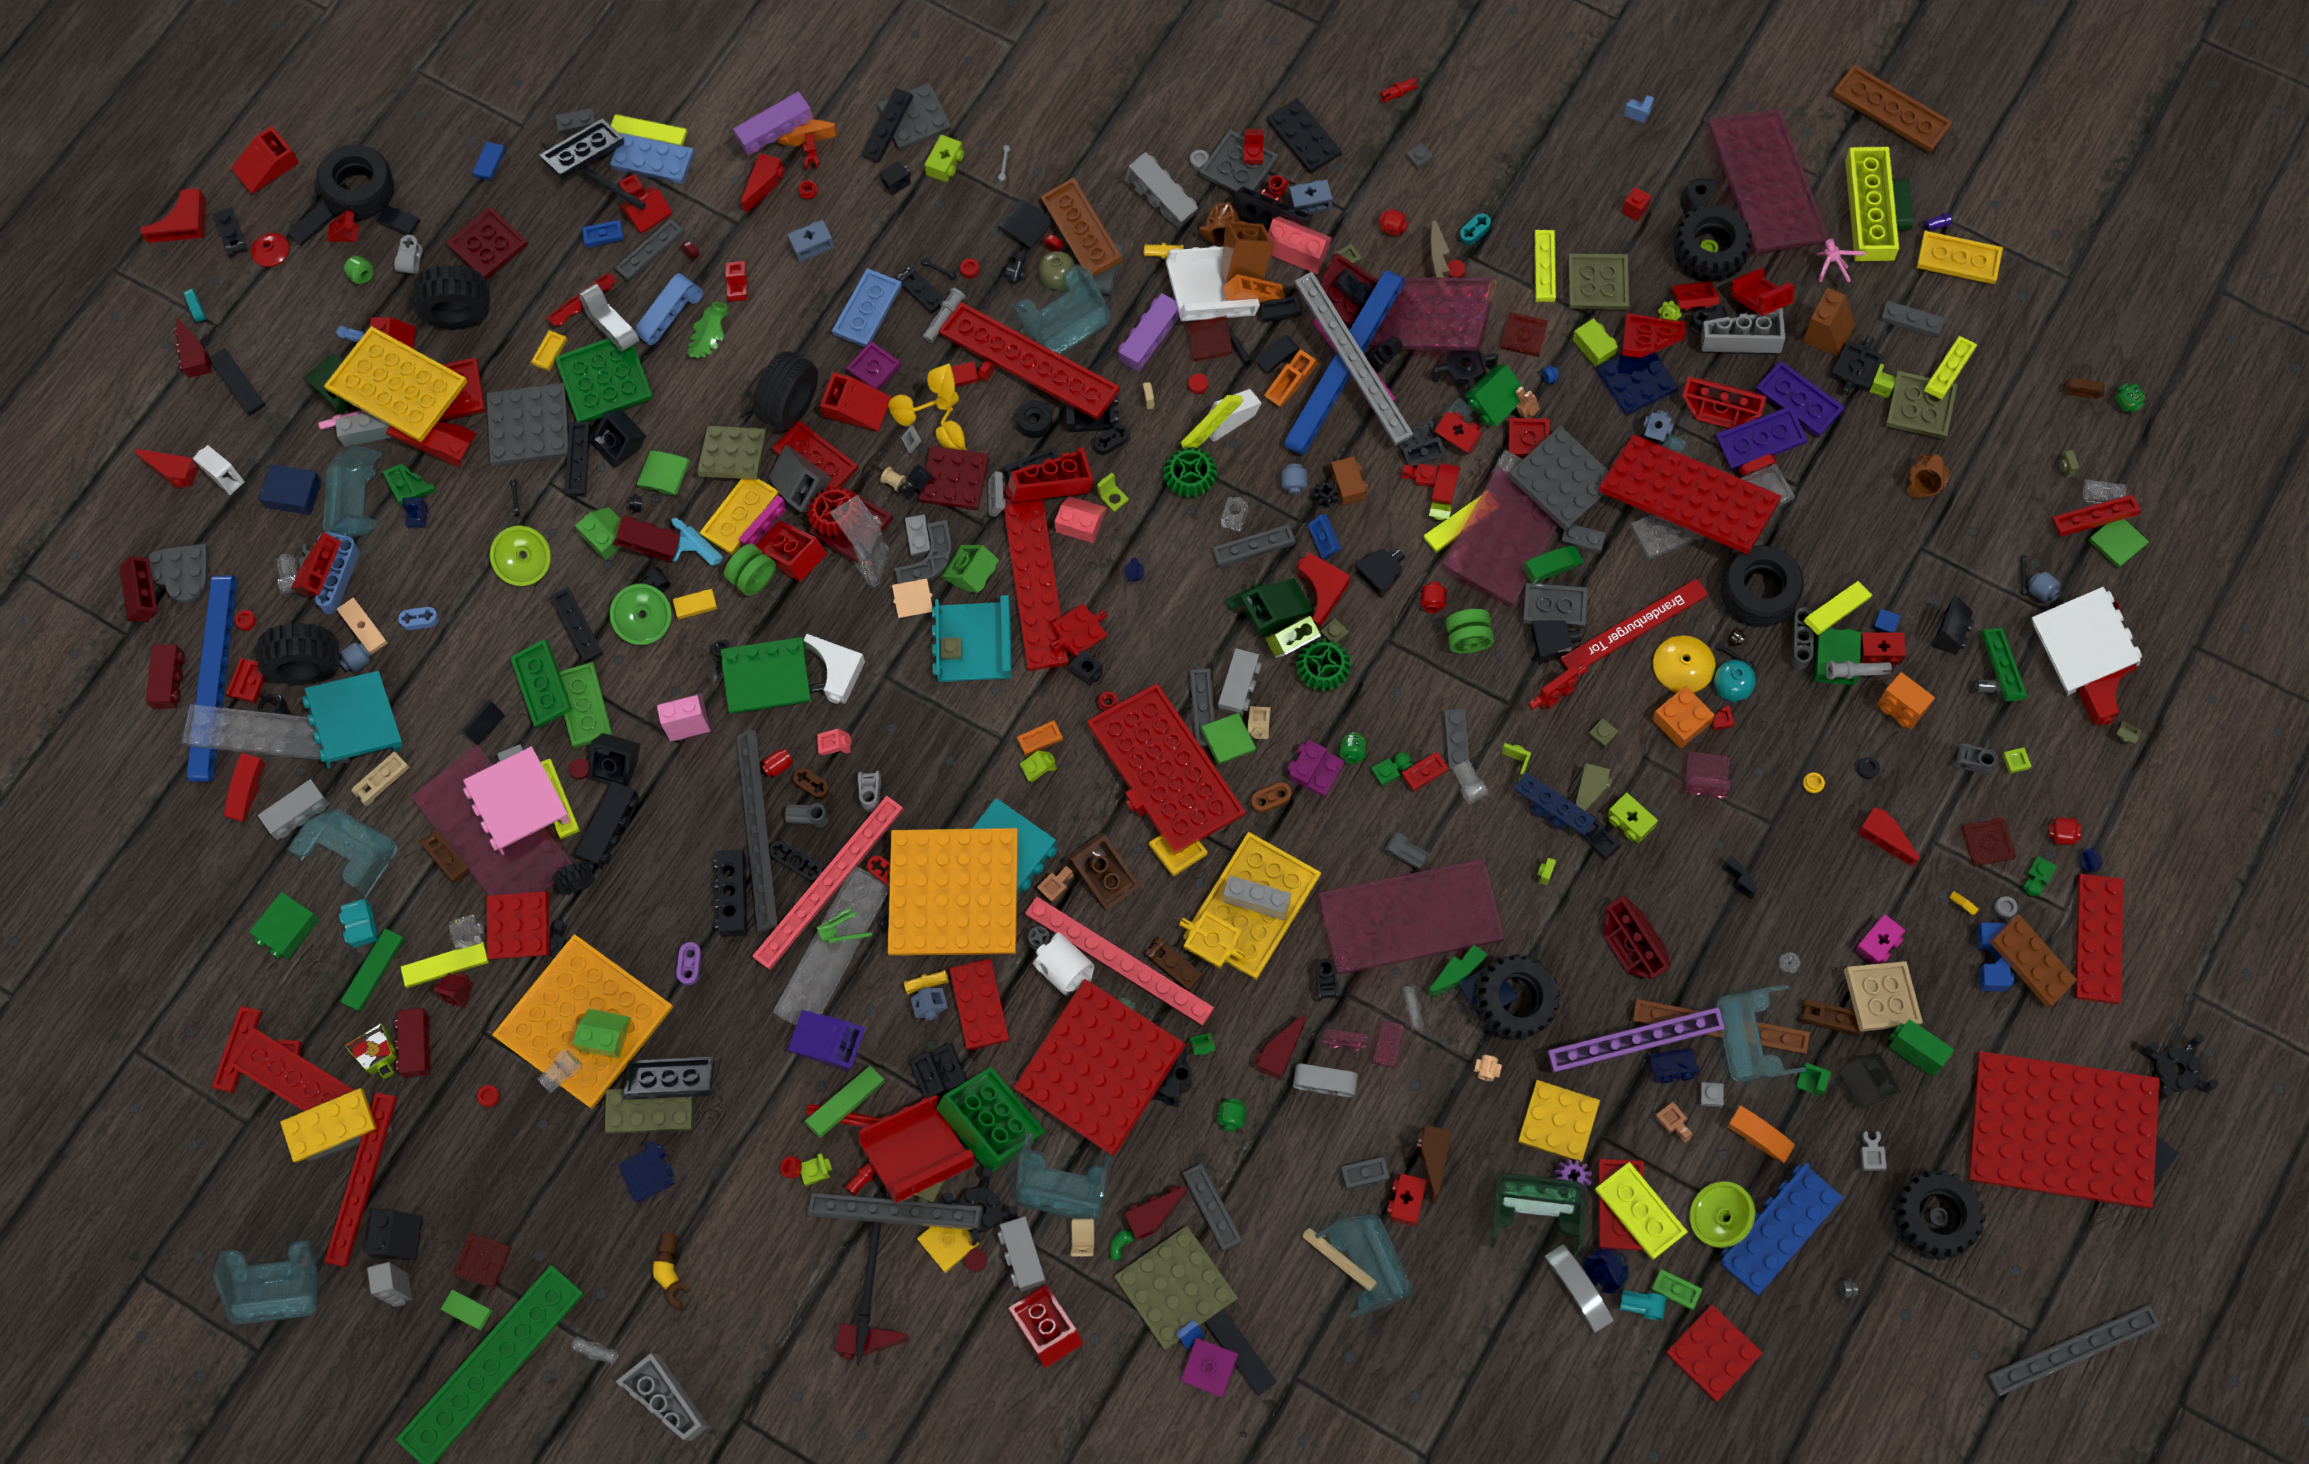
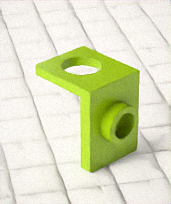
(1108, 487)
(1518, 753)

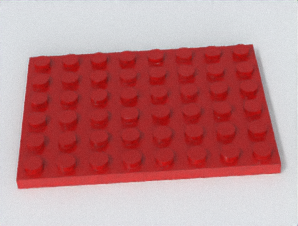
(2064, 1130)

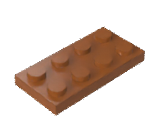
(2033, 961)

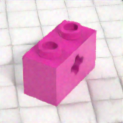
(1886, 930)

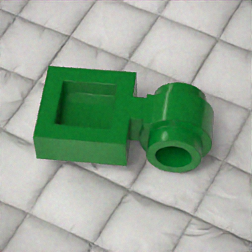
(1387, 771)
(2041, 873)

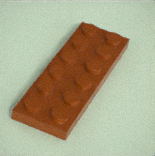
(1892, 108)
(1081, 228)

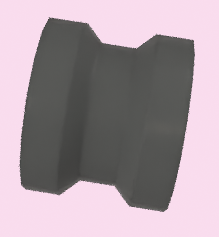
(1038, 934)

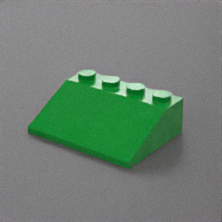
(766, 675)
(989, 1119)

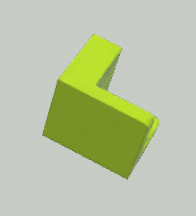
(1882, 383)

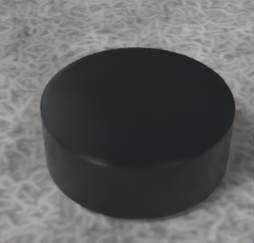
(1868, 768)

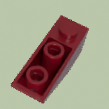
(193, 355)
(1149, 1217)

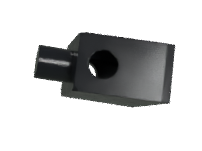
(1380, 570)
(1552, 639)

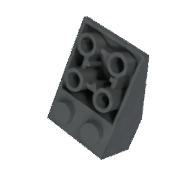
(797, 479)

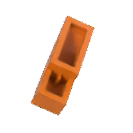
(1291, 378)
(1761, 1134)

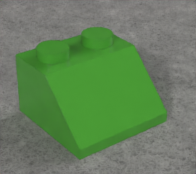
(598, 531)
(970, 567)
(601, 1033)

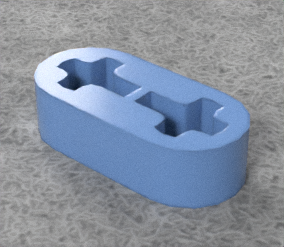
(418, 618)

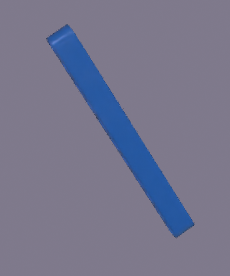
(1337, 373)
(213, 666)

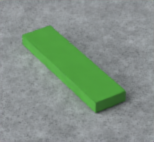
(844, 1101)

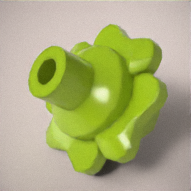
(1670, 311)

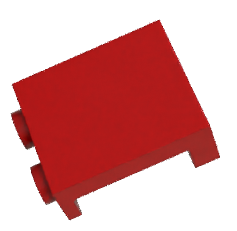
(1761, 294)

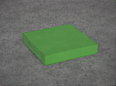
(2118, 542)
(1228, 738)

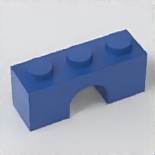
(1993, 976)

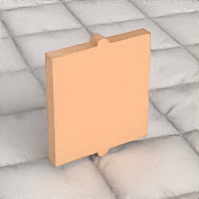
(912, 598)

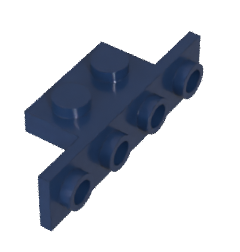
(1553, 806)

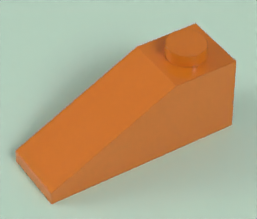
(820, 129)
(1245, 287)

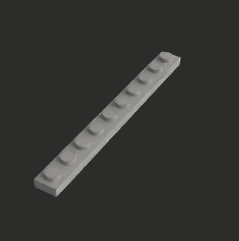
(1353, 358)

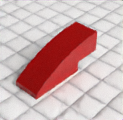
(243, 787)

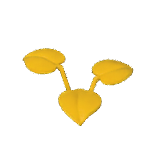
(941, 382)

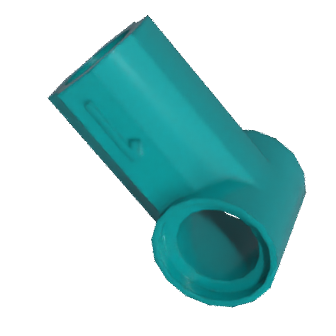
(1649, 1305)

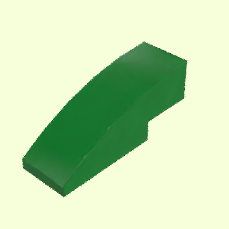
(1552, 564)
(1458, 970)

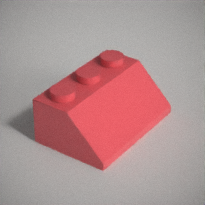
(1298, 244)

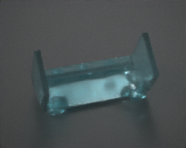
(346, 492)
(1743, 1038)
(1059, 1190)
(1373, 1252)

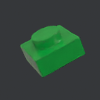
(1202, 1044)

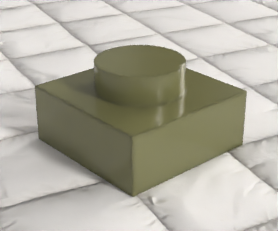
(1350, 254)
(2069, 464)
(1334, 631)
(951, 649)
(2128, 732)
(1603, 733)

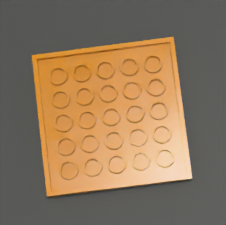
(953, 892)
(558, 1000)

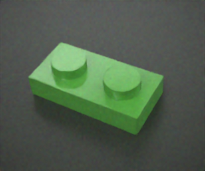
(1676, 1289)

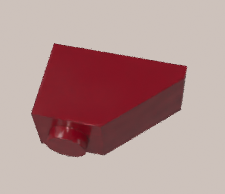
(454, 989)

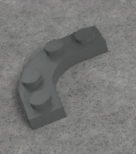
(936, 560)

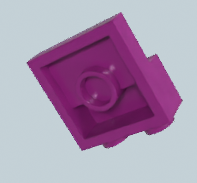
(1315, 768)

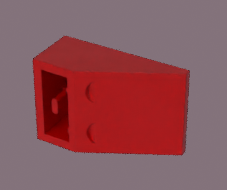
(264, 160)
(854, 402)

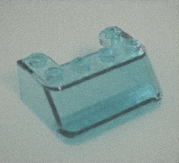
(1070, 316)
(362, 845)
(267, 1289)

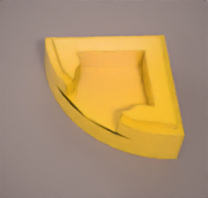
(1966, 904)

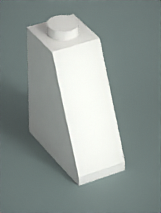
(1239, 416)
(218, 469)

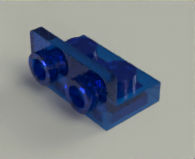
(1674, 1065)

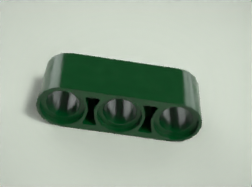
(1903, 204)

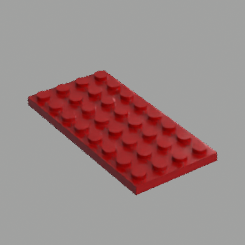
(1690, 494)
(1166, 768)

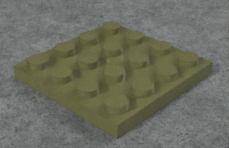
(1175, 1286)

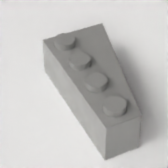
(1161, 190)
(1744, 333)
(662, 1395)

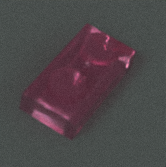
(1336, 1038)
(1388, 1044)

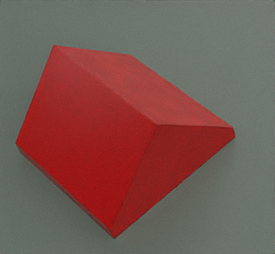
(654, 212)

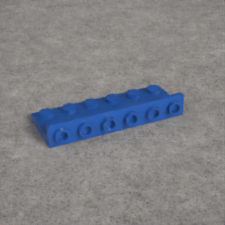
(1780, 1229)

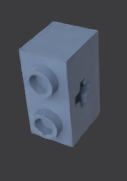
(1311, 197)
(811, 241)

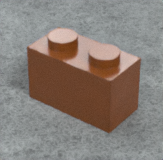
(1348, 480)

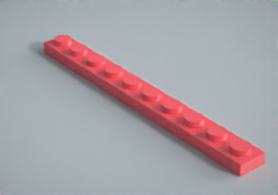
(827, 883)
(1120, 962)

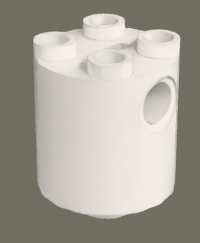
(1063, 964)

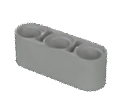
(1325, 1080)

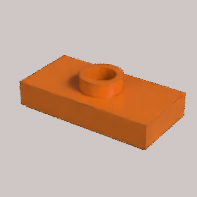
(1039, 738)

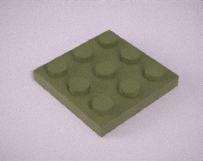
(1598, 281)
(1917, 410)
(732, 452)

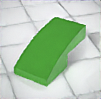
(466, 1309)

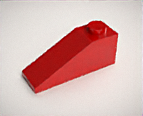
(762, 180)
(176, 469)
(316, 566)
(1886, 834)

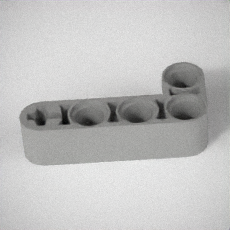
(607, 318)

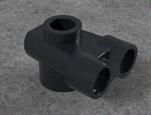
(1014, 270)

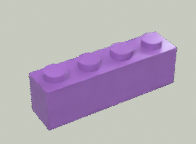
(773, 123)
(1149, 333)

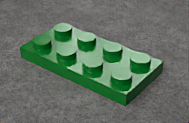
(541, 683)

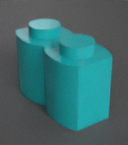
(358, 923)

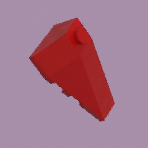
(443, 441)

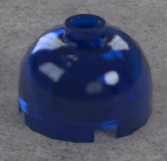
(1607, 1268)

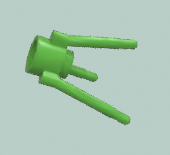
(828, 929)

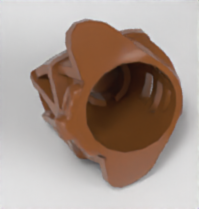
(1217, 221)
(1927, 476)

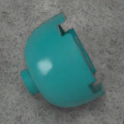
(1734, 681)

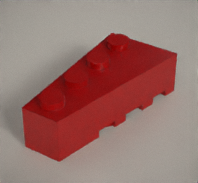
(1052, 478)

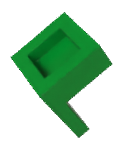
(1813, 1079)

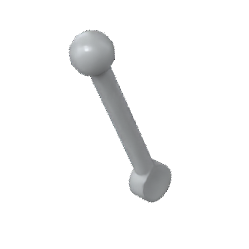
(1002, 177)

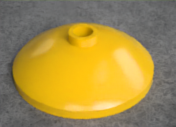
(1675, 672)

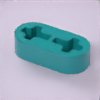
(1477, 232)
(195, 305)

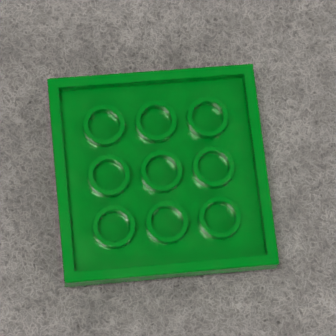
(603, 379)

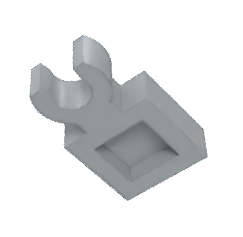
(1872, 1156)

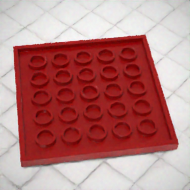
(1099, 1067)

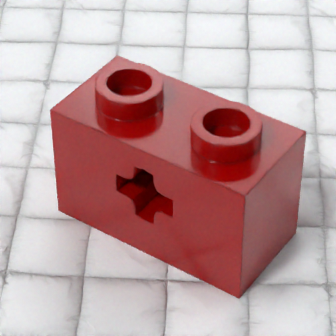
(1467, 440)
(1882, 648)
(1409, 1212)

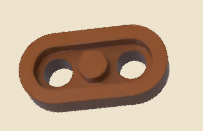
(1270, 797)

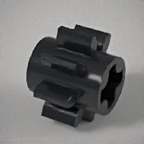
(1321, 494)

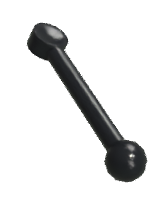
(925, 262)
(514, 483)
(2024, 591)
(1721, 647)

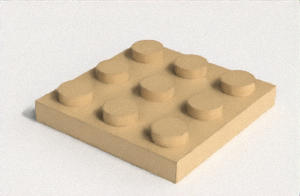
(1882, 995)

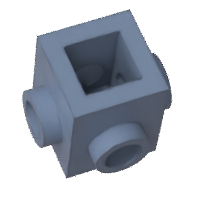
(1658, 434)
(929, 1003)

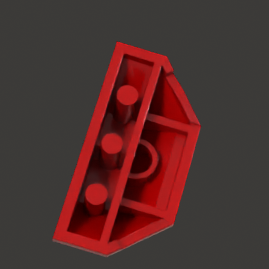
(1722, 403)

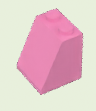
(684, 717)

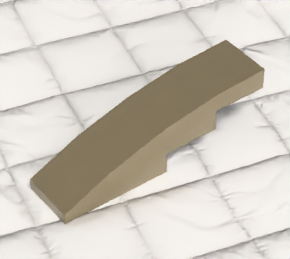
(1438, 253)

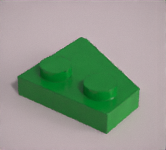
(406, 484)

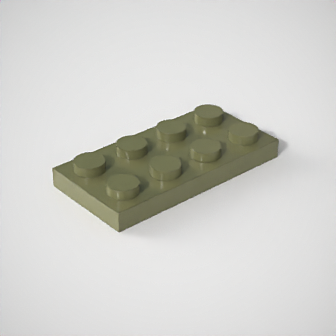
(647, 1114)

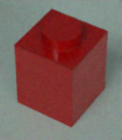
(1636, 204)

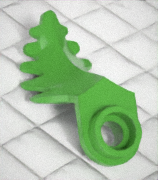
(708, 330)

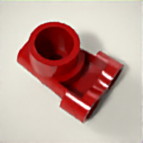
(1276, 187)

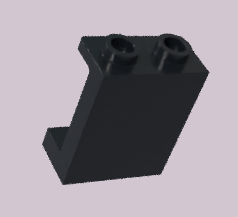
(1081, 422)

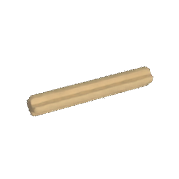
(1340, 1260)

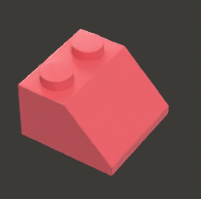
(1079, 519)

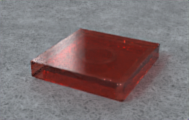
(1524, 334)
(1210, 338)
(1988, 842)
(482, 1261)

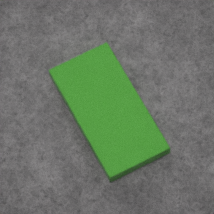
(589, 712)

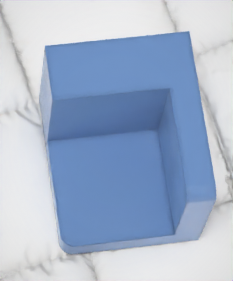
(1638, 110)

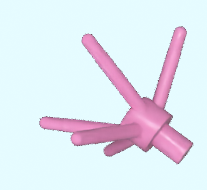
(1834, 254)

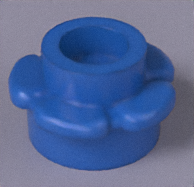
(1550, 374)

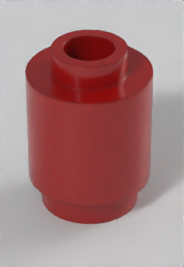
(777, 763)

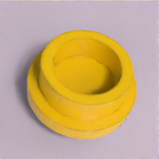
(1813, 782)

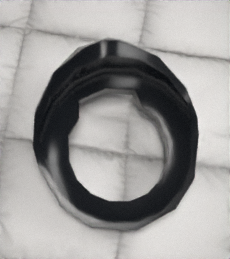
(281, 707)

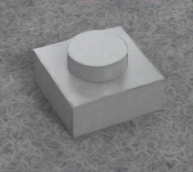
(1711, 1094)

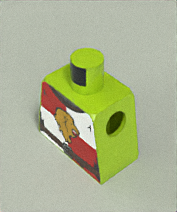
(374, 1051)

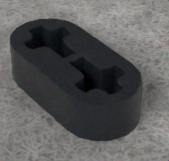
(1112, 440)

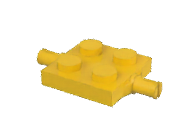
(1212, 939)

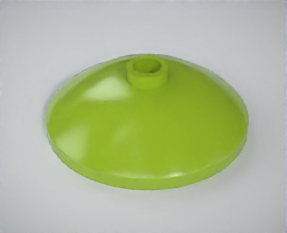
(507, 559)
(1712, 1208)

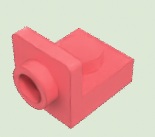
(833, 741)

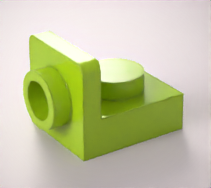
(816, 1170)

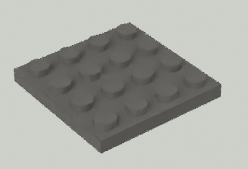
(527, 424)
(1561, 477)

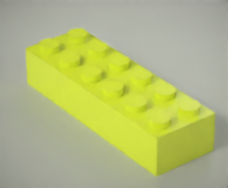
(1872, 203)

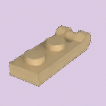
(380, 778)

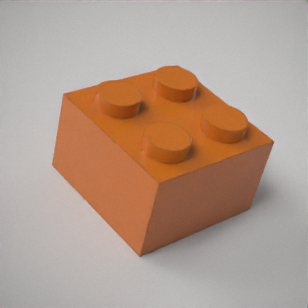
(1905, 701)
(1683, 717)

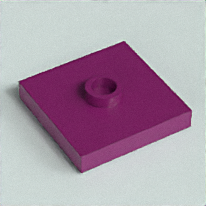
(873, 366)
(1209, 1367)

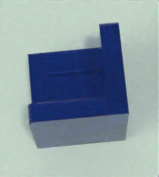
(416, 512)

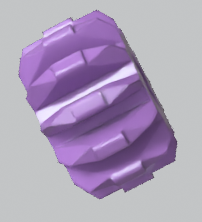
(1565, 1171)

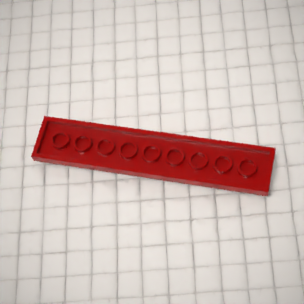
(1029, 360)
(1034, 581)

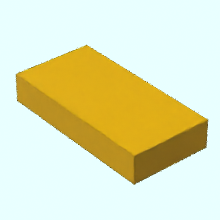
(548, 350)
(695, 604)

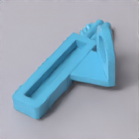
(691, 541)

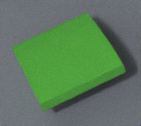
(663, 472)

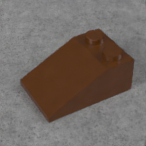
(1104, 871)
(1433, 1153)

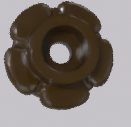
(1736, 637)

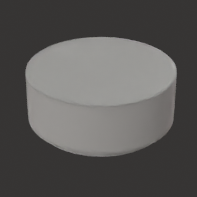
(1198, 159)
(2005, 907)

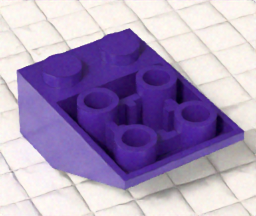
(826, 1040)

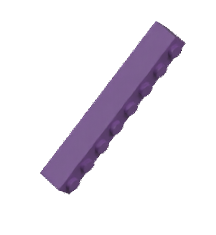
(1635, 1040)

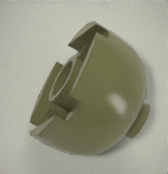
(1053, 269)

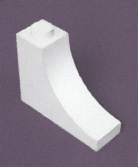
(842, 667)

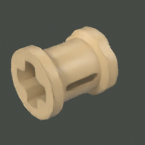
(892, 478)

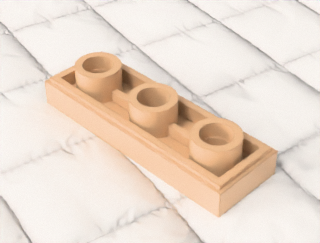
(356, 619)

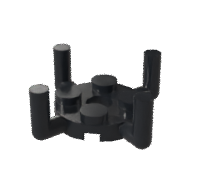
(1465, 374)
(2186, 1060)
(989, 1201)

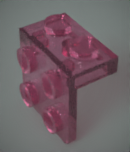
(1707, 774)

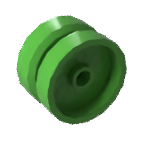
(749, 569)
(1469, 631)

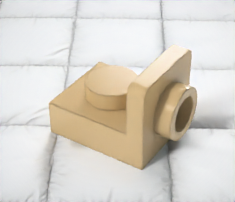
(1259, 722)

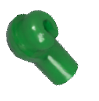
(1118, 1242)

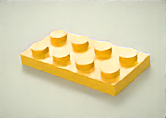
(1959, 257)
(738, 513)
(328, 1125)

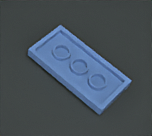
(652, 159)
(867, 308)

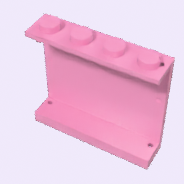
(514, 799)

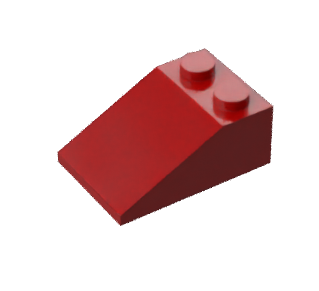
(792, 550)
(1045, 1326)

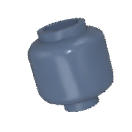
(1294, 478)
(2044, 587)
(355, 657)

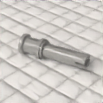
(946, 310)
(1849, 669)

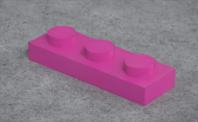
(763, 522)

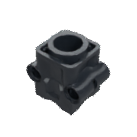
(1171, 1087)

